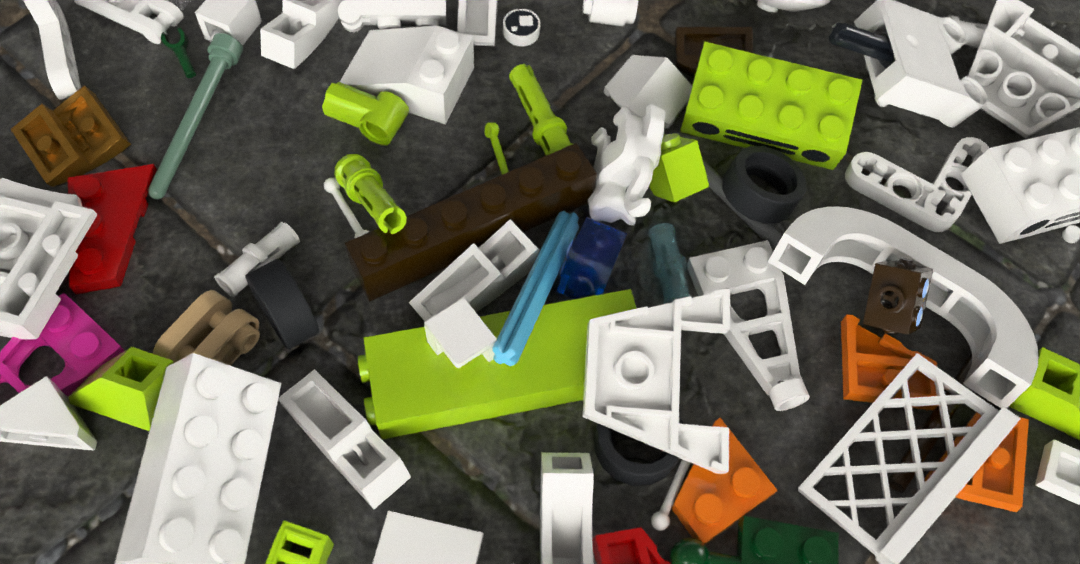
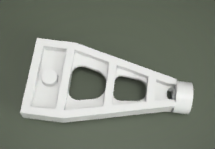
(746, 270)

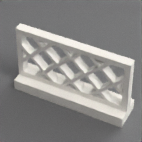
(941, 486)

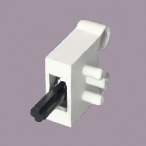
(912, 60)

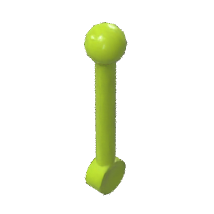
(492, 132)

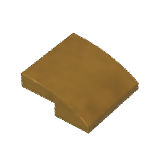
(70, 138)

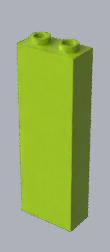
(426, 392)

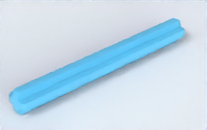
(535, 290)

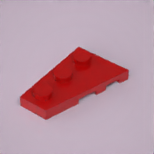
(109, 243)

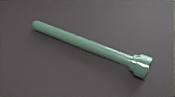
(223, 53)

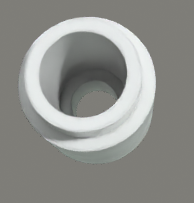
(611, 11)

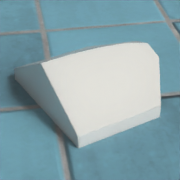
(649, 81)

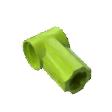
(375, 116)

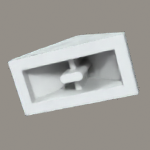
(44, 418)

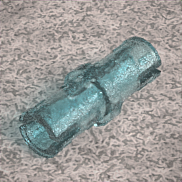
(667, 252)

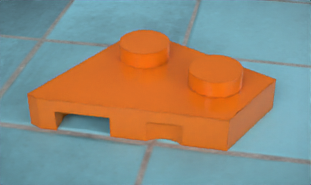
(874, 362)
(1002, 475)
(715, 501)

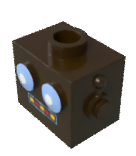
(909, 284)

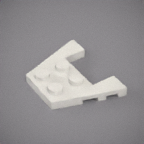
(636, 376)

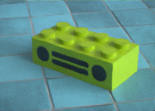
(772, 104)

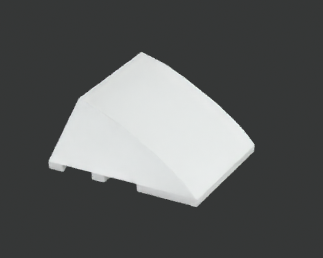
(1026, 70)

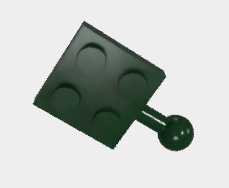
(765, 543)

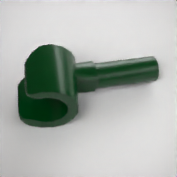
(180, 52)

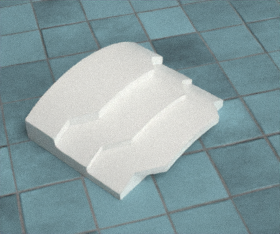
(36, 253)

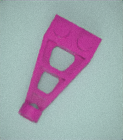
(73, 337)

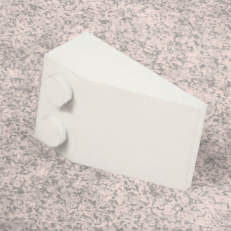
(418, 65)

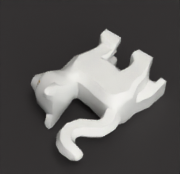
(626, 164)

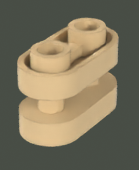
(210, 331)

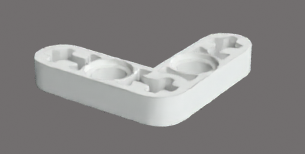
(56, 47)
(924, 195)

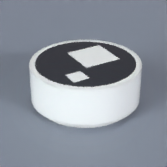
(521, 27)

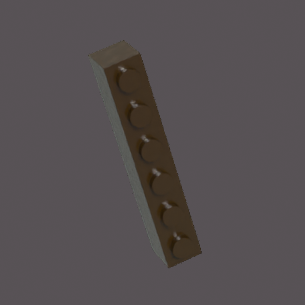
(448, 228)

